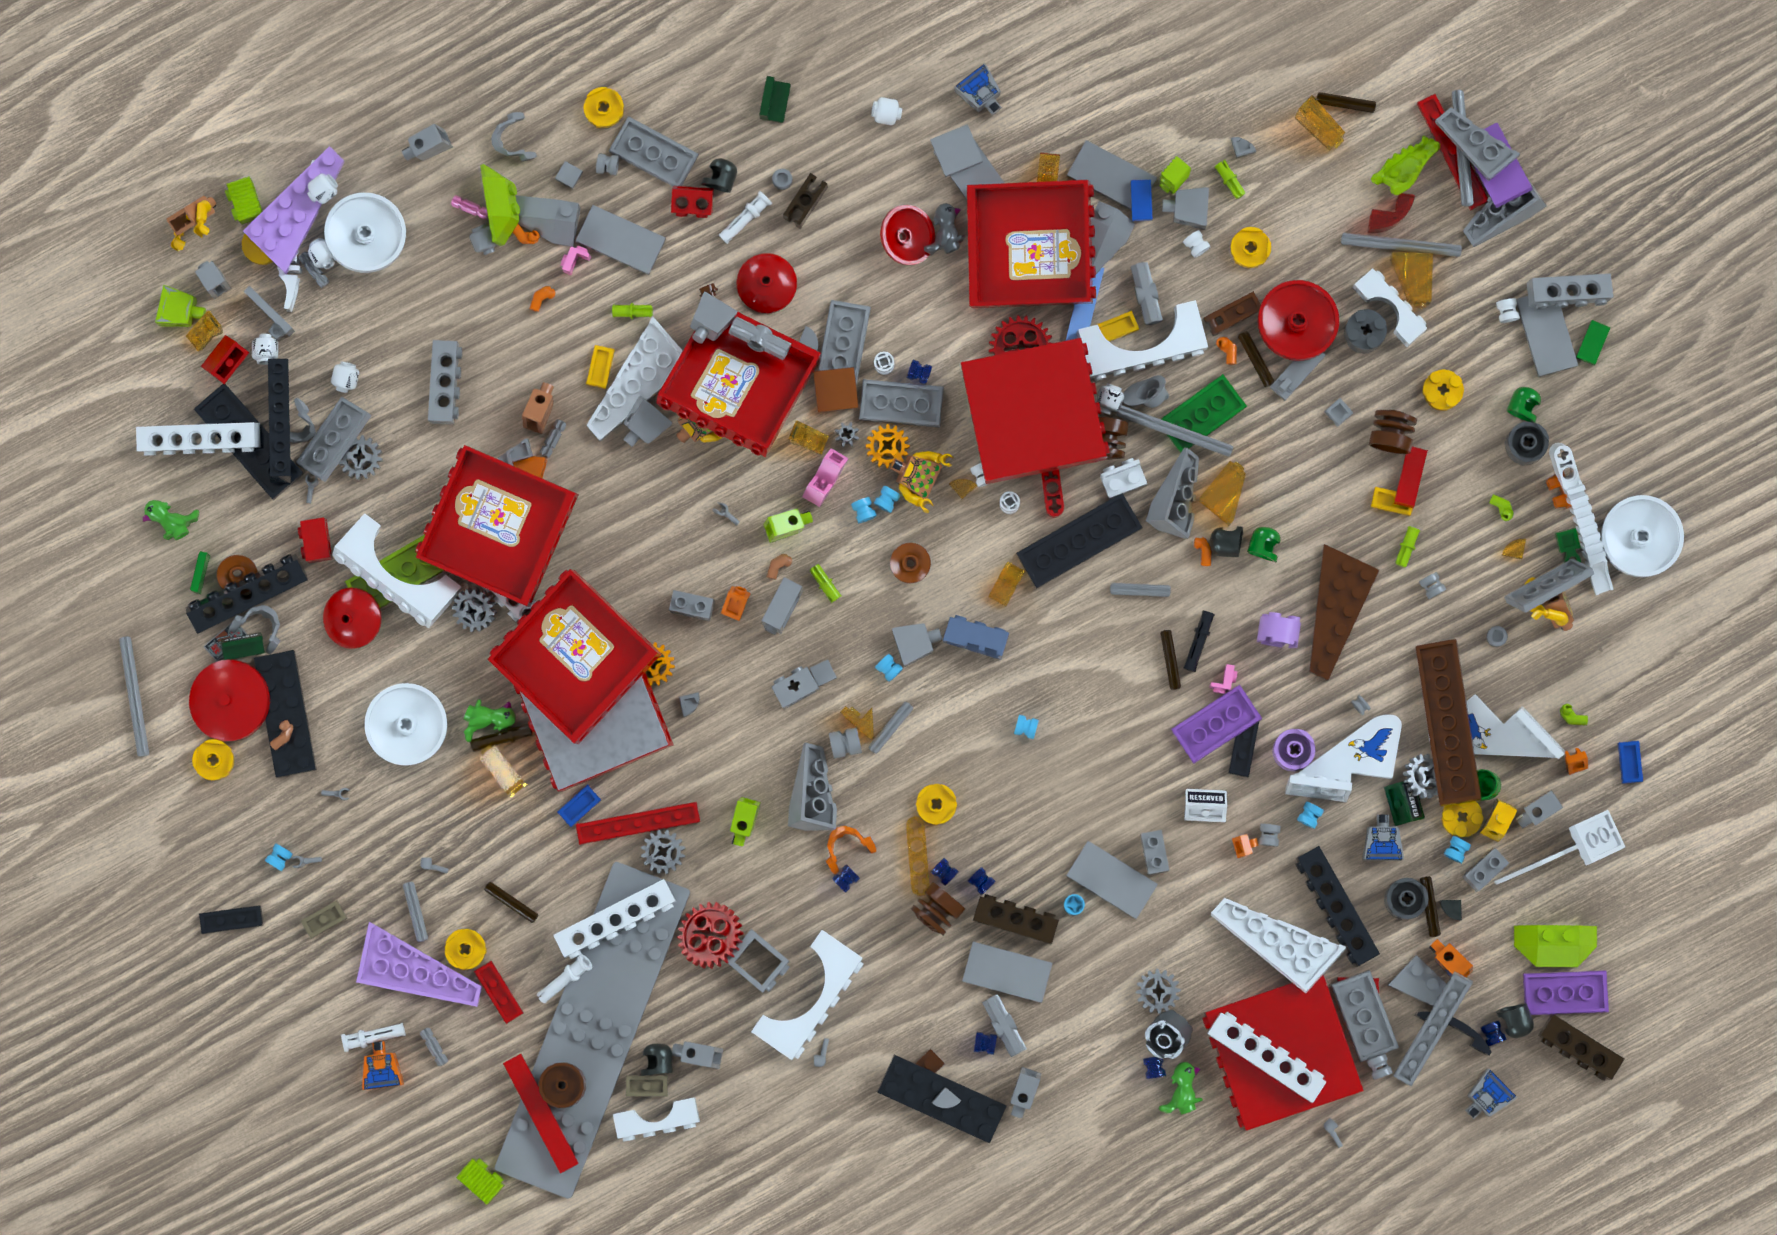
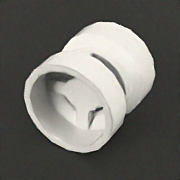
(1196, 244)
(1507, 310)
(885, 366)
(978, 472)
(1012, 504)

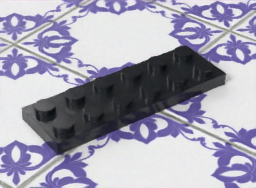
(225, 407)
(1079, 540)
(287, 703)
(919, 1087)

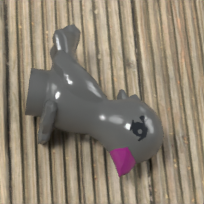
(947, 236)

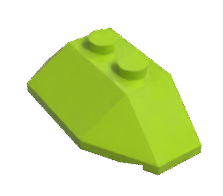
(500, 203)
(1555, 944)

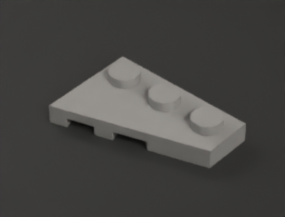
(1419, 982)

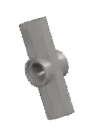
(1146, 293)
(759, 338)
(1004, 1025)

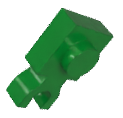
(1568, 542)

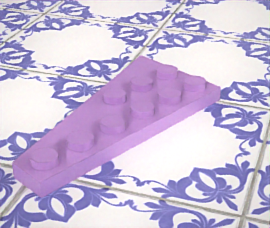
(290, 216)
(401, 967)

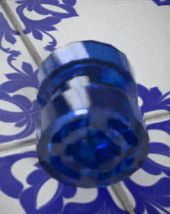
(917, 371)
(944, 871)
(846, 878)
(981, 881)
(1496, 1037)
(985, 1043)
(1154, 1067)

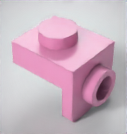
(569, 261)
(1229, 677)

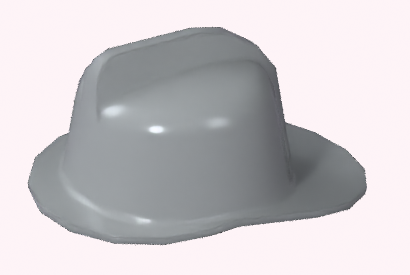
(1147, 392)

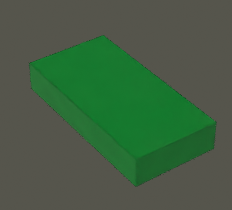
(1593, 342)
(200, 572)

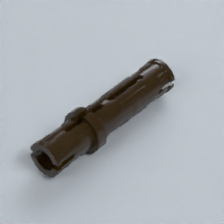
(498, 738)

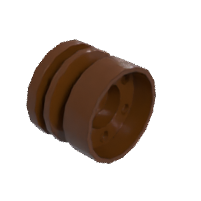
(1393, 428)
(1113, 430)
(937, 909)

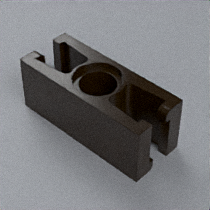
(807, 209)

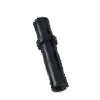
(1199, 640)

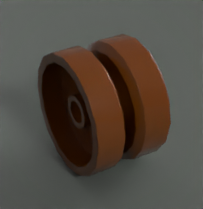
(574, 1081)

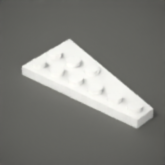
(639, 376)
(1284, 946)

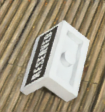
(1205, 805)

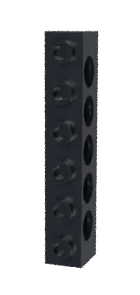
(279, 421)
(202, 621)
(1368, 949)

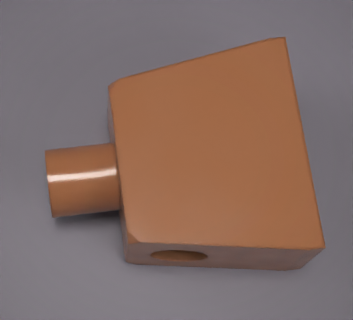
(538, 408)

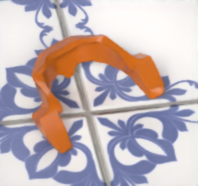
(839, 832)

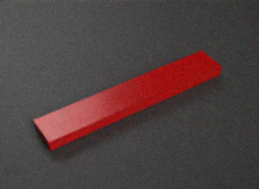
(1431, 110)
(637, 823)
(540, 1113)

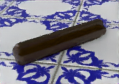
(1346, 102)
(1256, 359)
(1170, 659)
(511, 902)
(1431, 910)

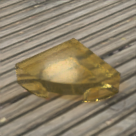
(962, 487)
(1515, 549)

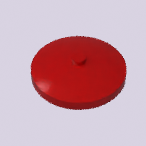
(1298, 320)
(229, 700)

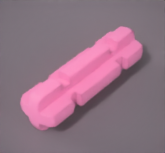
(469, 207)

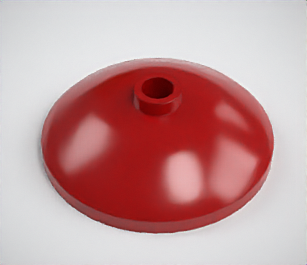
(916, 233)
(771, 296)
(363, 618)

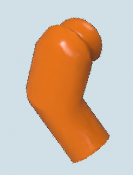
(526, 237)
(540, 295)
(1229, 348)
(1206, 550)

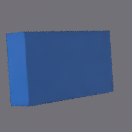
(1141, 200)
(1630, 762)
(579, 805)

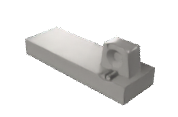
(280, 327)
(1294, 376)

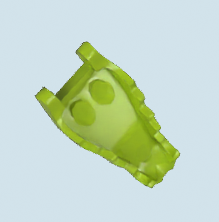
(1404, 168)

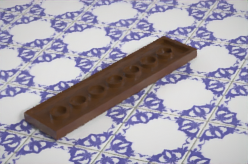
(1448, 722)

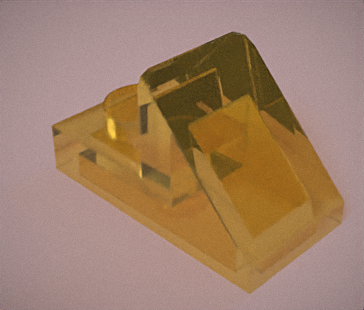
(1048, 167)
(204, 331)
(808, 437)
(1006, 584)
(865, 724)

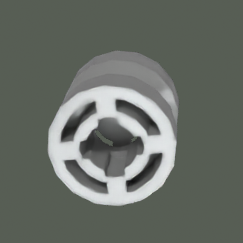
(607, 164)
(1435, 589)
(1269, 840)
(1379, 1061)

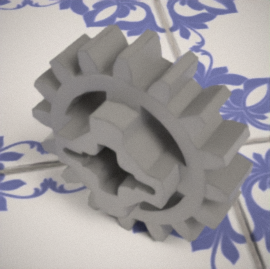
(369, 458)
(476, 601)
(1421, 776)
(668, 860)
(1149, 991)

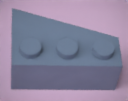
(976, 637)

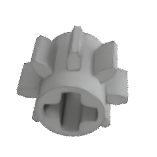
(844, 439)

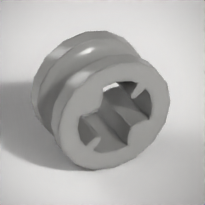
(1360, 705)

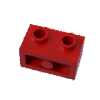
(224, 359)
(315, 540)

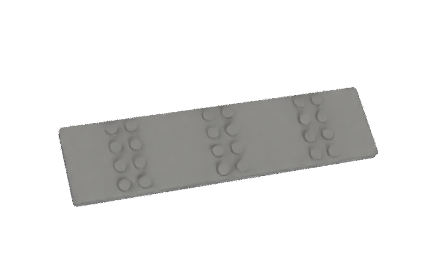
(595, 1030)

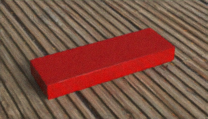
(1410, 477)
(498, 992)

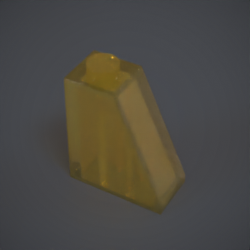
(1320, 123)
(1415, 276)
(1224, 492)
(502, 770)

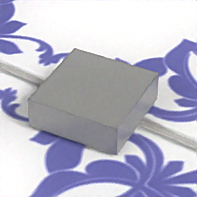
(569, 175)
(1338, 412)
(823, 673)

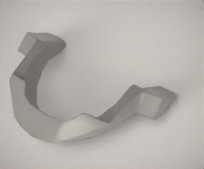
(498, 144)
(309, 431)
(266, 612)

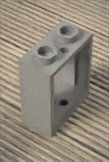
(782, 606)
(781, 969)

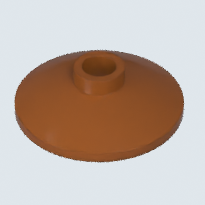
(908, 552)
(232, 563)

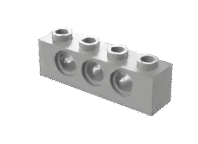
(1599, 283)
(440, 351)

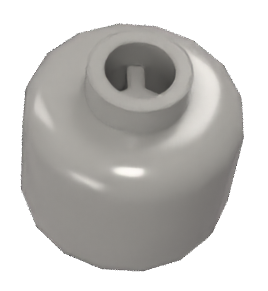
(482, 239)

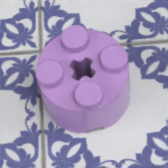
(1278, 630)
(1305, 749)

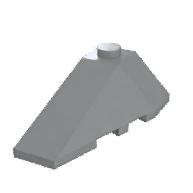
(550, 218)
(1493, 220)
(1111, 233)
(1173, 502)
(811, 798)

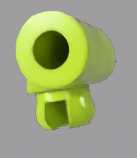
(1504, 506)
(1570, 716)

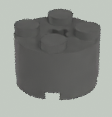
(1354, 331)
(1527, 454)
(1415, 906)
(1168, 1035)

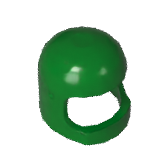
(1523, 402)
(1263, 543)
(1489, 784)

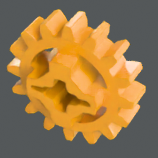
(895, 438)
(663, 661)

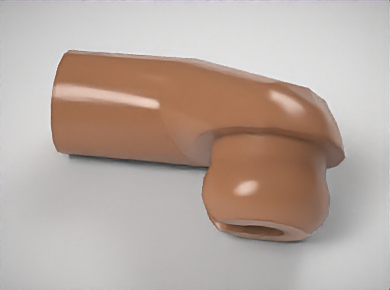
(777, 563)
(285, 735)

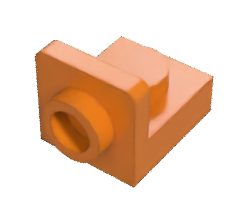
(735, 602)

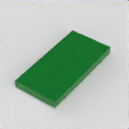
(1206, 410)

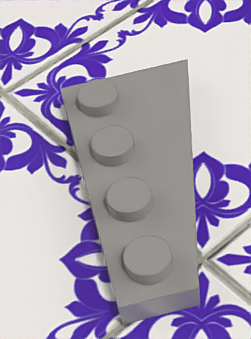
(1483, 150)

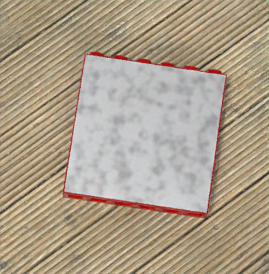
(623, 736)

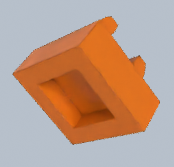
(1576, 762)
(1243, 845)

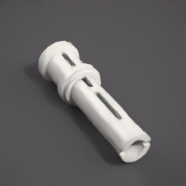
(752, 211)
(571, 973)
(363, 1038)

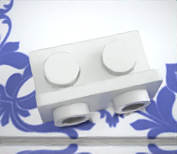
(1123, 478)

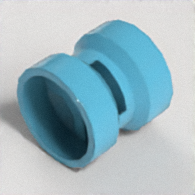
(887, 499)
(863, 509)
(889, 667)
(1026, 726)
(1310, 815)
(1461, 847)
(276, 861)
(1076, 902)

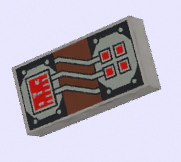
(214, 646)

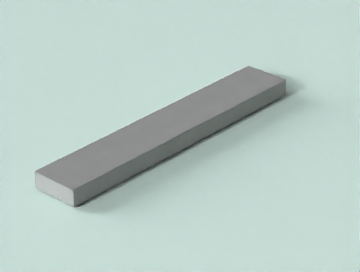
(1433, 1028)

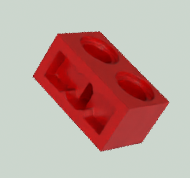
(692, 194)

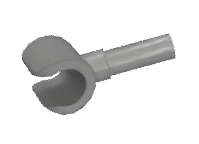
(311, 485)
(724, 511)
(335, 793)
(303, 861)
(426, 863)
(820, 1060)
(1330, 1126)

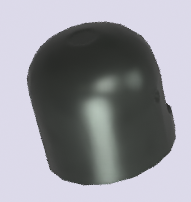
(722, 177)
(1226, 543)
(1517, 1019)
(659, 1059)

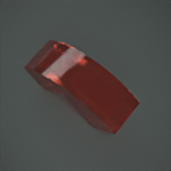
(1385, 220)

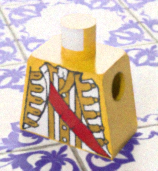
(1498, 820)

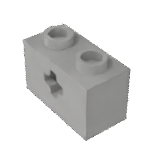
(212, 279)
(691, 605)
(789, 697)
(1154, 852)
(1485, 869)

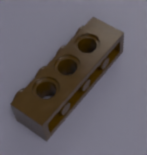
(1048, 920)
(1611, 1060)

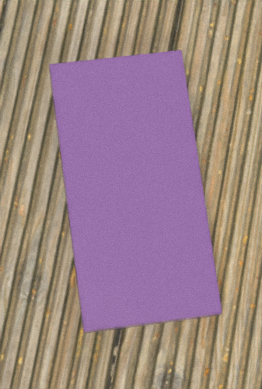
(1510, 181)
(1216, 724)
(1566, 992)

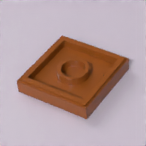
(836, 389)

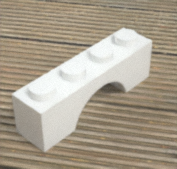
(1374, 288)
(631, 1124)

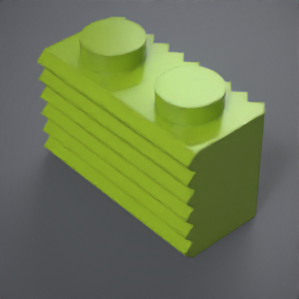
(1174, 175)
(244, 200)
(480, 1180)

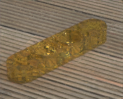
(917, 856)

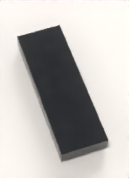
(1243, 752)
(231, 919)

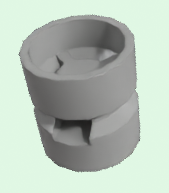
(845, 743)

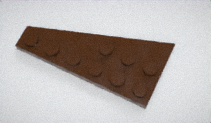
(1340, 598)

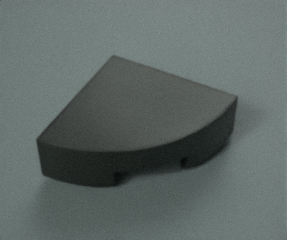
(1452, 908)

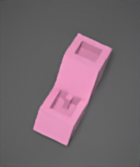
(825, 477)

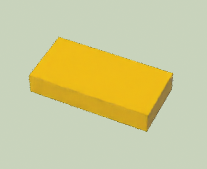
(1119, 326)
(600, 367)
(1384, 500)

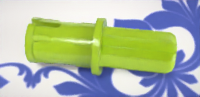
(1230, 179)
(632, 310)
(1407, 546)
(825, 583)

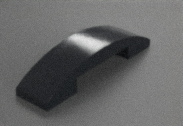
(1477, 1042)

